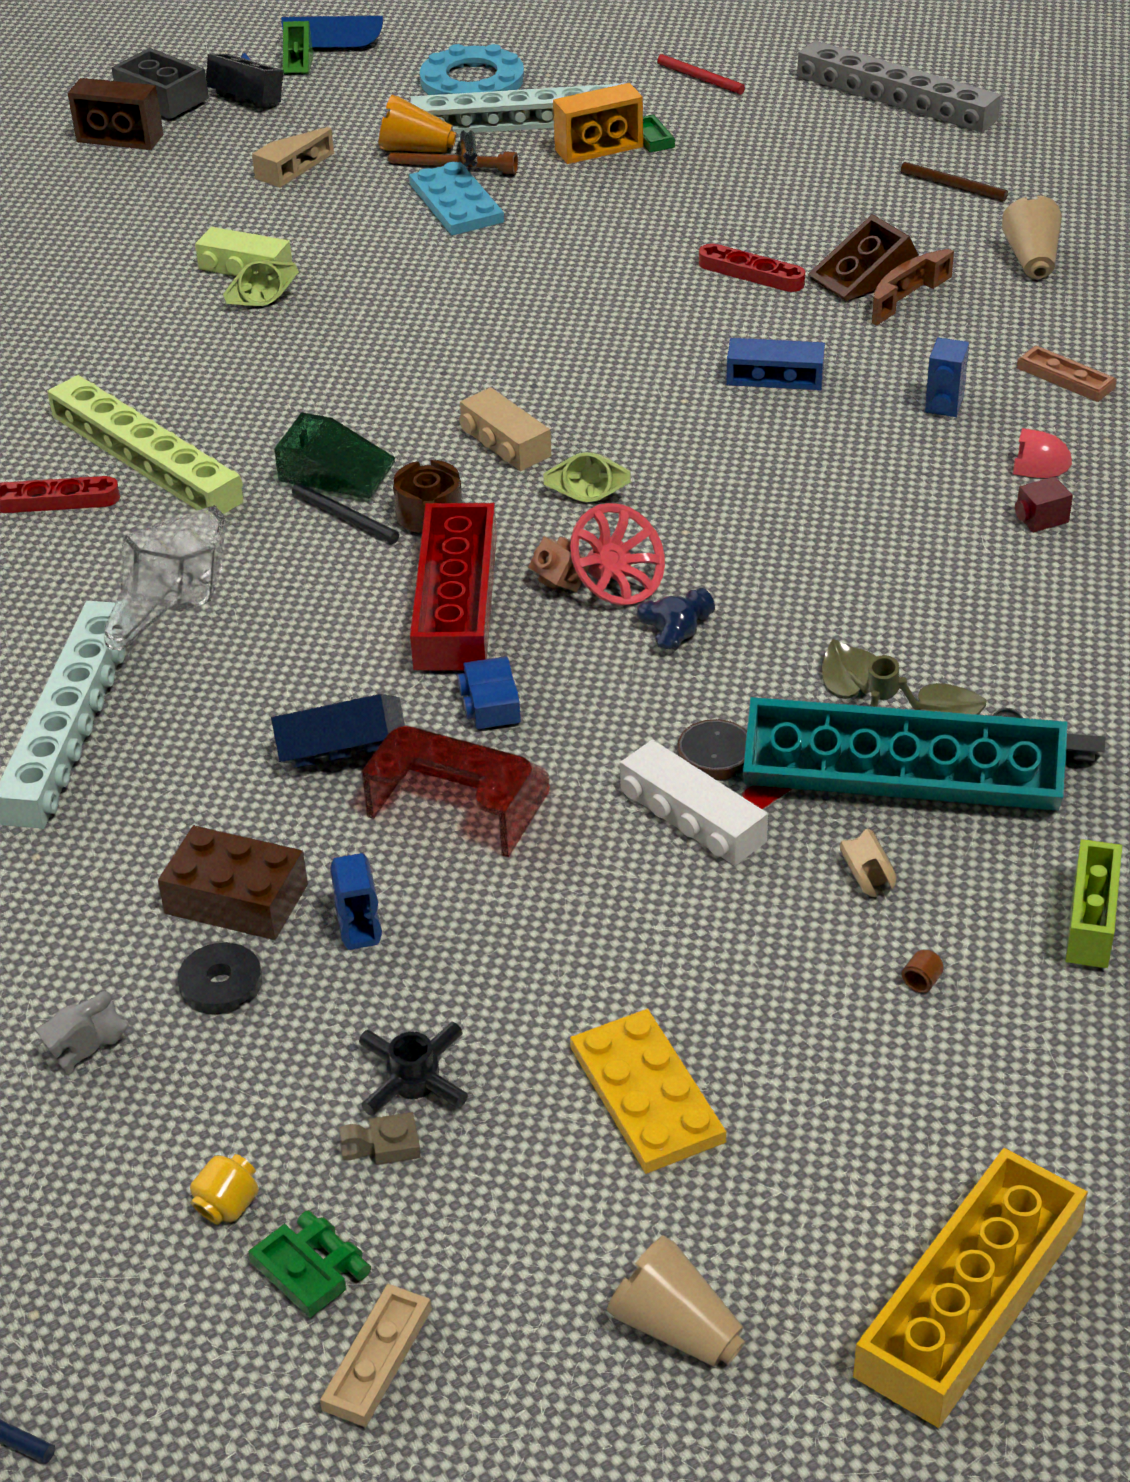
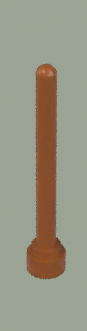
(504, 162)

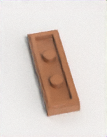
(1066, 373)

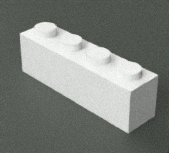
(693, 802)

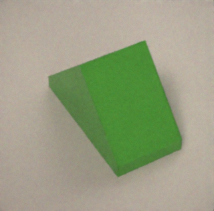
(297, 47)

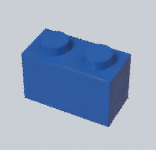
(946, 377)

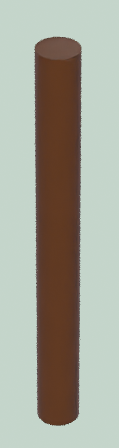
(954, 181)

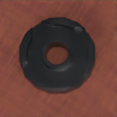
(216, 960)

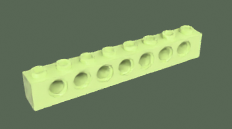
(145, 446)

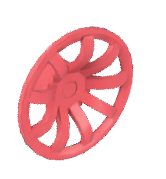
(612, 557)

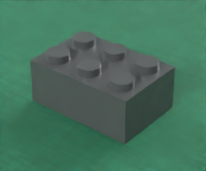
(176, 81)

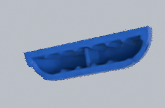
(341, 30)

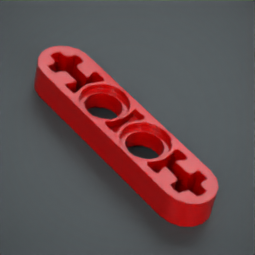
(752, 267)
(89, 493)

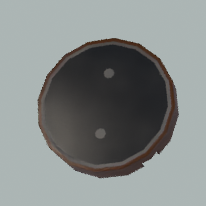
(714, 747)

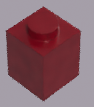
(1043, 504)

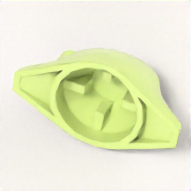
(260, 282)
(587, 477)

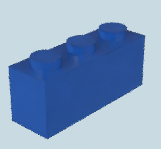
(775, 363)

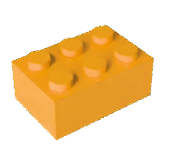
(598, 123)

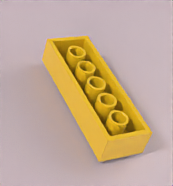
(969, 1287)

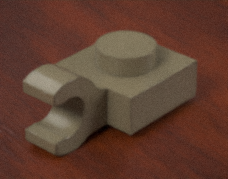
(388, 1138)

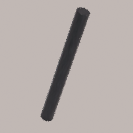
(345, 513)

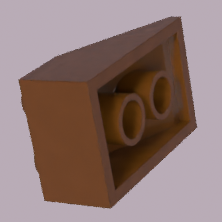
(863, 259)

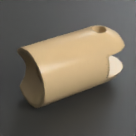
(868, 862)

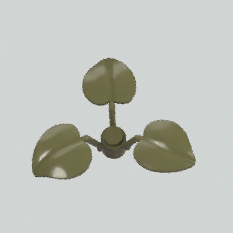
(853, 670)

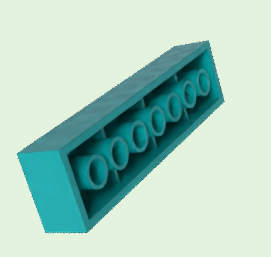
(906, 753)

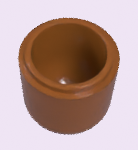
(923, 970)

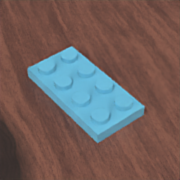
(456, 198)

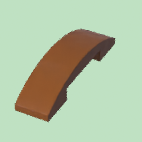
(926, 270)

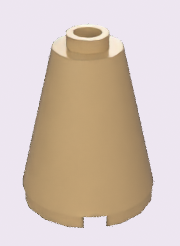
(1033, 234)
(677, 1306)

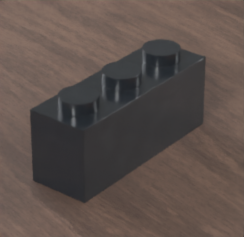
(244, 79)

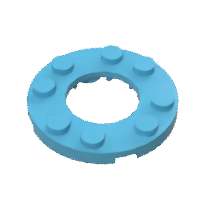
(435, 70)

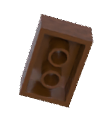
(115, 113)
(233, 882)

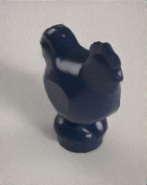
(676, 616)

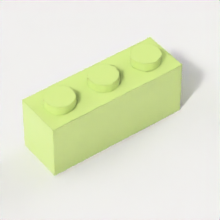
(231, 250)

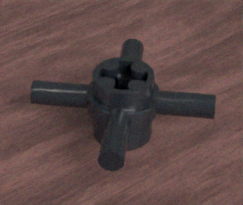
(412, 1067)

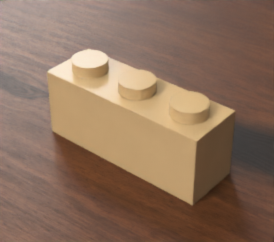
(505, 429)

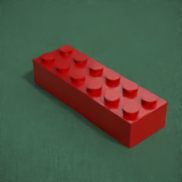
(453, 586)

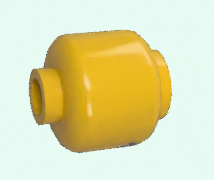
(224, 1188)

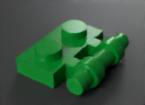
(300, 1271)

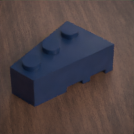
(336, 729)

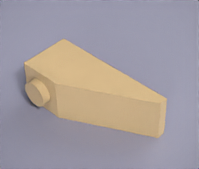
(290, 157)

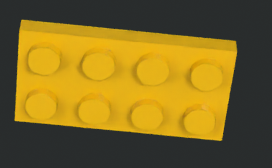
(647, 1090)

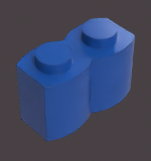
(490, 692)
(356, 901)

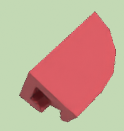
(1041, 455)

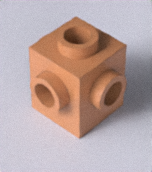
(554, 564)

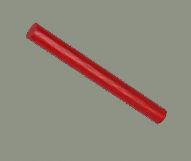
(701, 74)

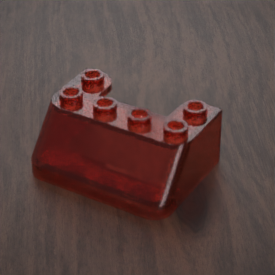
(504, 781)

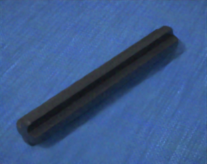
(468, 148)

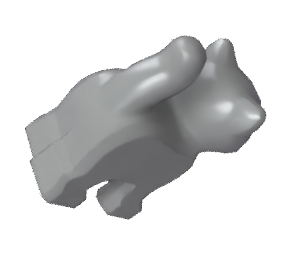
(75, 1036)

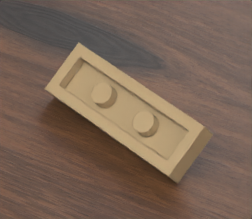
(376, 1355)

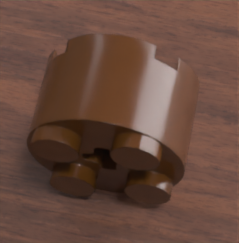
(424, 484)

